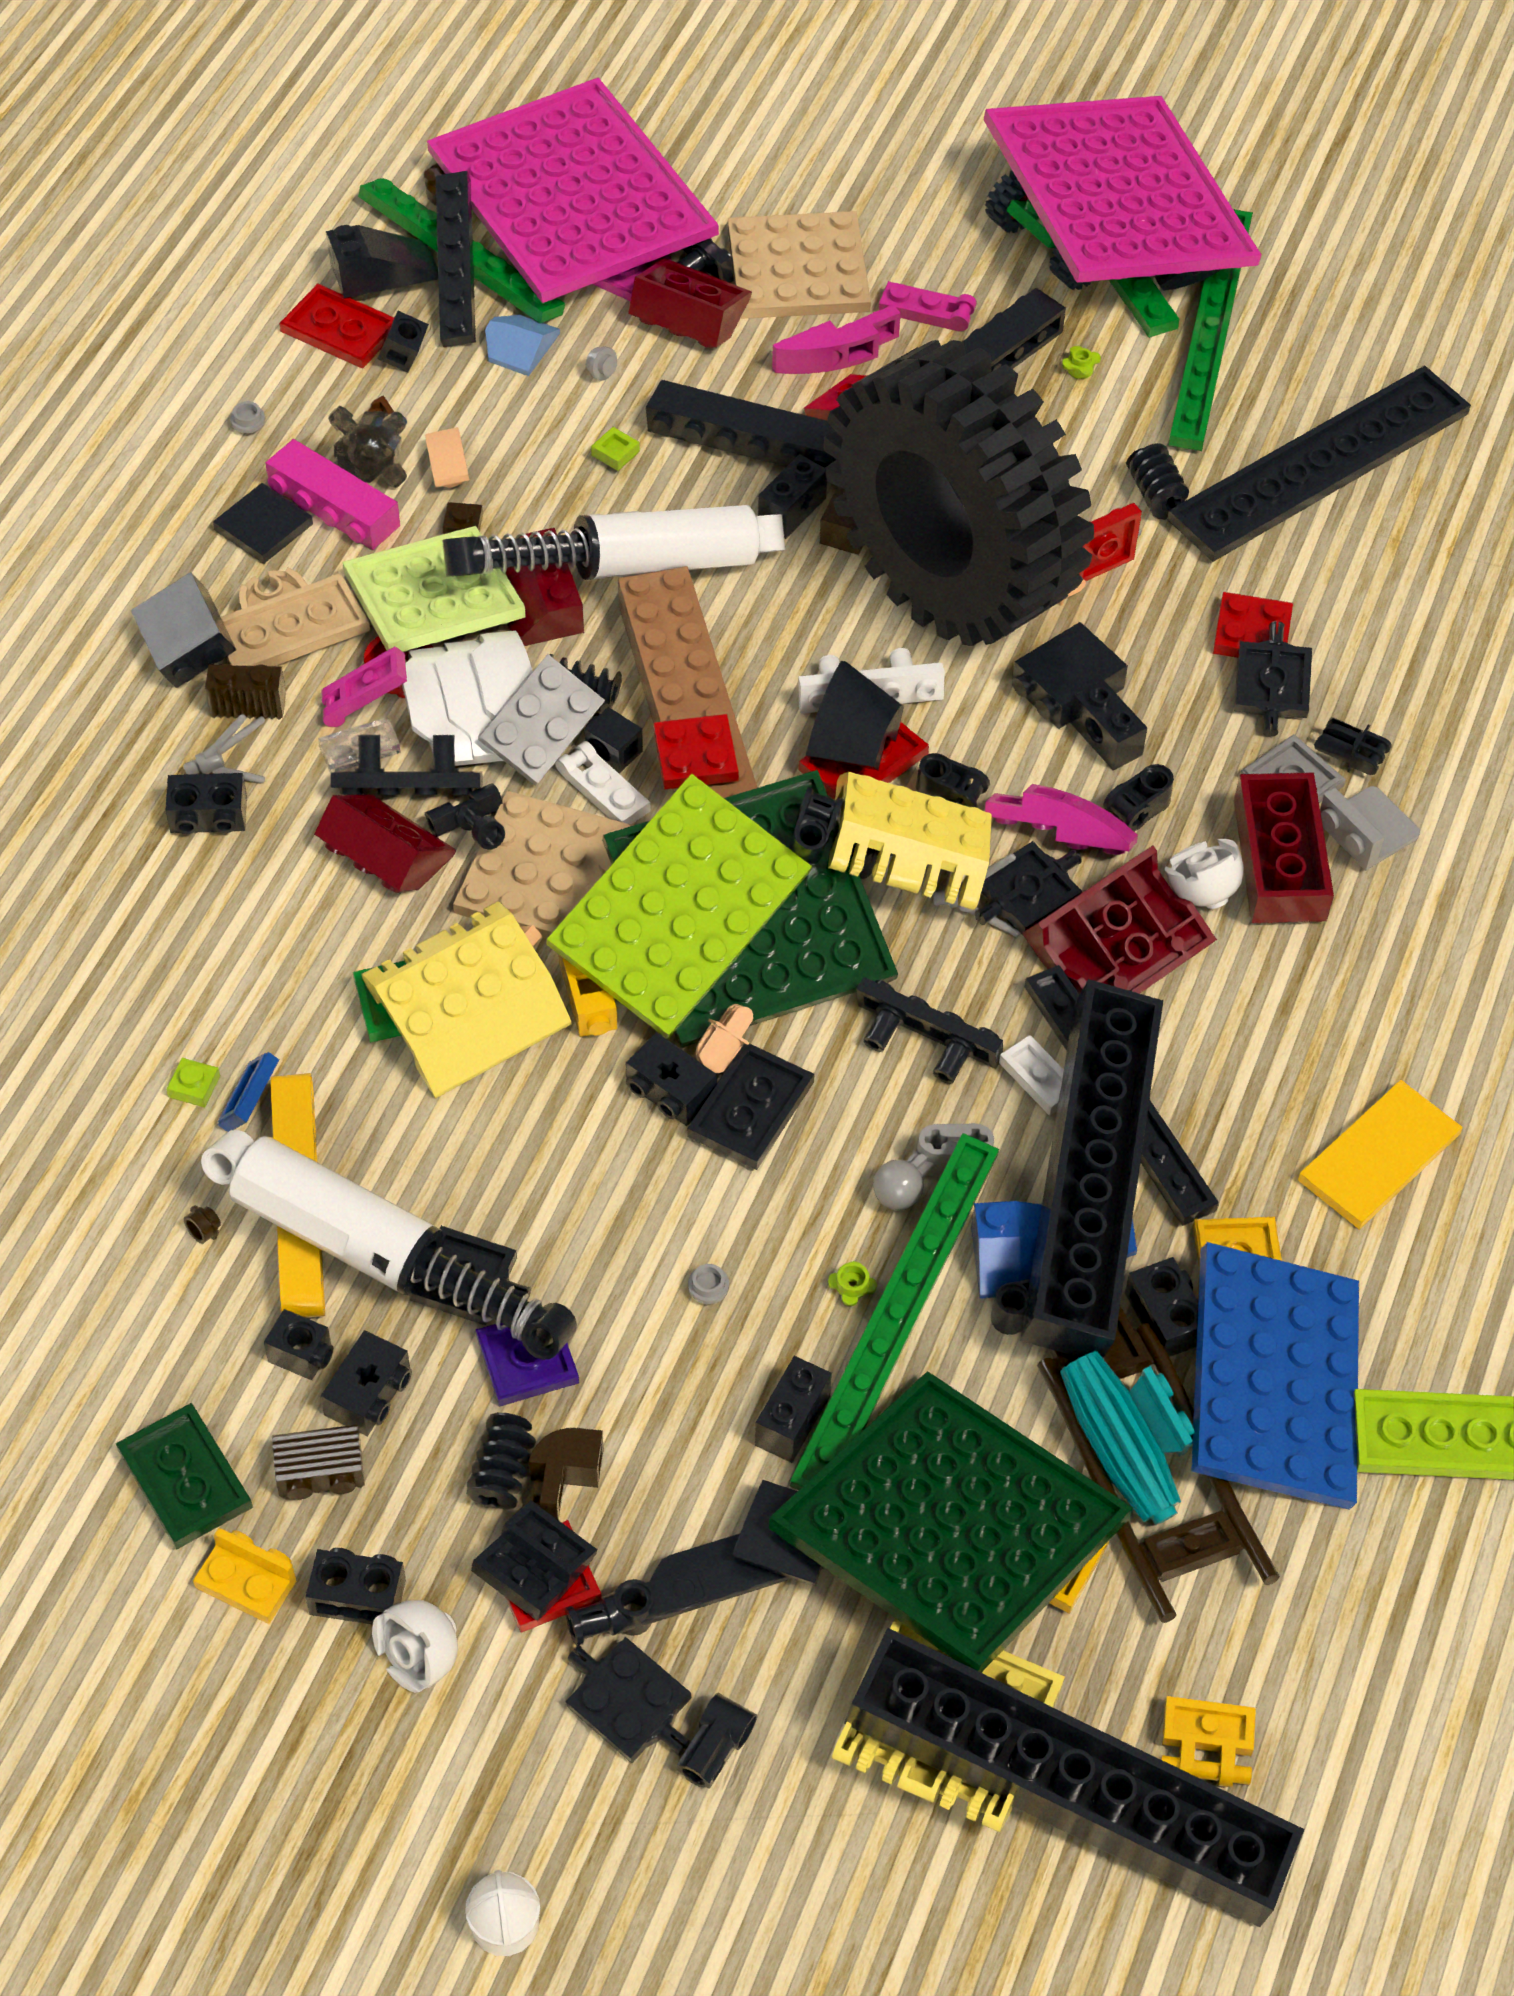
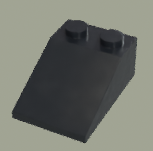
(377, 260)

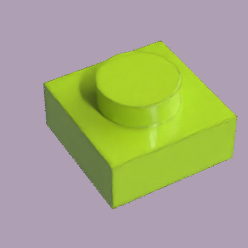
(615, 448)
(193, 1082)

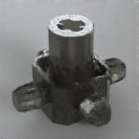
(369, 444)

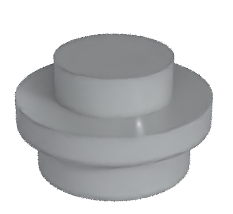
(601, 362)
(247, 417)
(708, 1284)

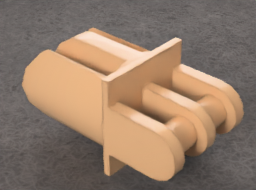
(724, 1038)

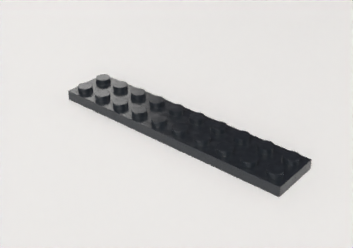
(1318, 463)

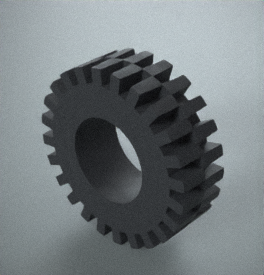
(954, 421)

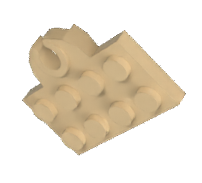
(292, 618)

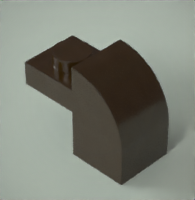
(566, 1458)

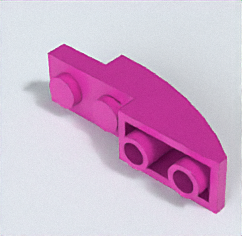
(833, 348)
(1076, 819)

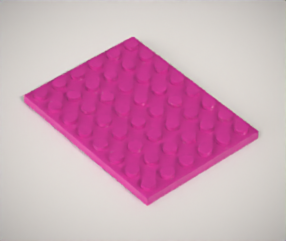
(1121, 188)
(573, 189)

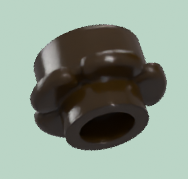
(202, 1224)

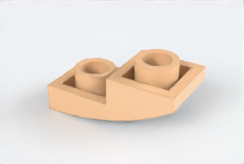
(447, 457)

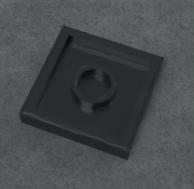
(263, 523)

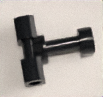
(471, 816)

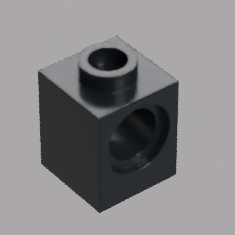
(403, 341)
(614, 738)
(293, 1330)

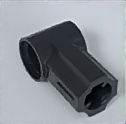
(721, 1730)

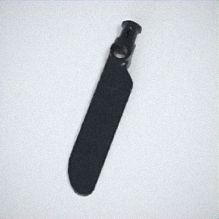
(676, 1587)

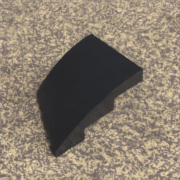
(854, 721)

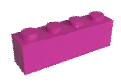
(333, 494)

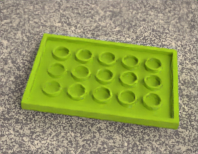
(678, 906)

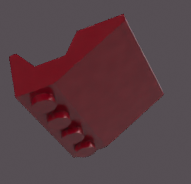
(1122, 929)

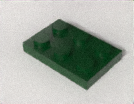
(184, 1475)

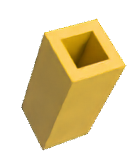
(591, 1005)

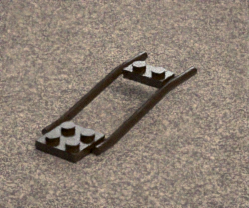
(1187, 1545)

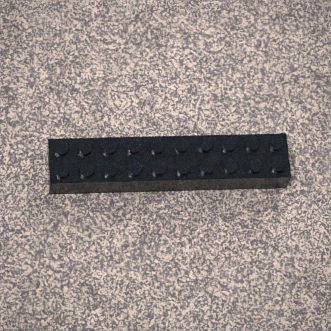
(1093, 1172)
(1075, 1777)

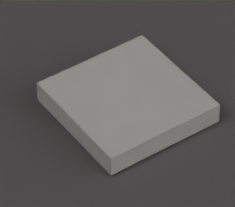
(1297, 757)

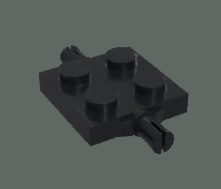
(1273, 679)
(1029, 887)
(483, 1255)
(629, 1700)

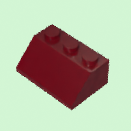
(688, 302)
(549, 600)
(382, 841)

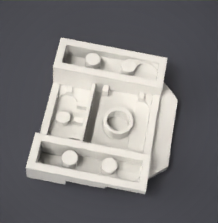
(464, 689)

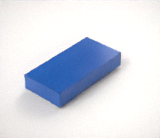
(248, 1092)

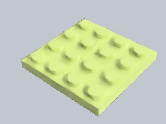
(416, 602)

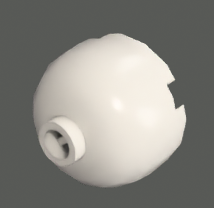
(1206, 874)
(417, 1642)

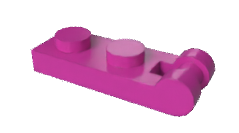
(929, 306)
(363, 686)

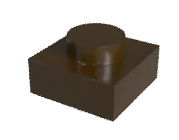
(462, 516)

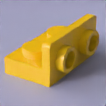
(246, 1575)

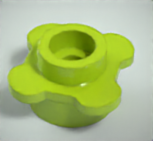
(1081, 362)
(856, 1273)

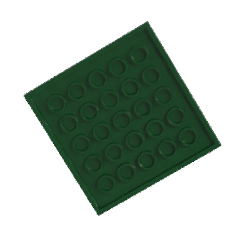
(813, 943)
(951, 1521)

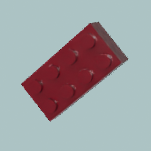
(1283, 848)

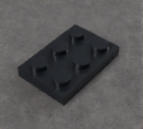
(750, 1105)

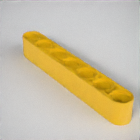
(299, 1261)

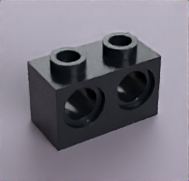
(206, 803)
(1164, 1308)
(352, 1598)

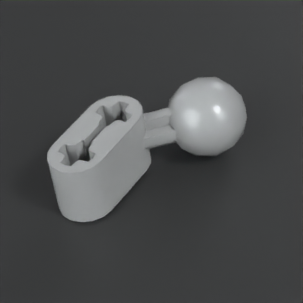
(900, 1182)

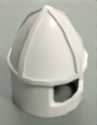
(503, 1913)

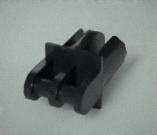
(1353, 746)

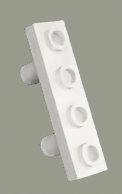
(902, 681)

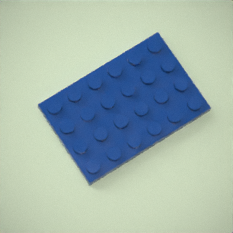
(1276, 1376)

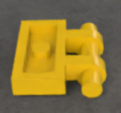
(1213, 1728)

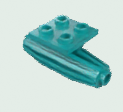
(1131, 1432)

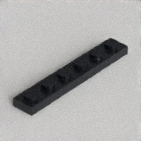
(455, 259)

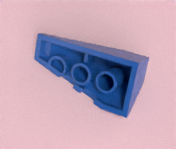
(1006, 1241)

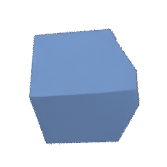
(518, 342)

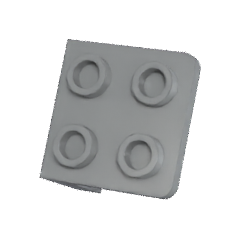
(1367, 825)

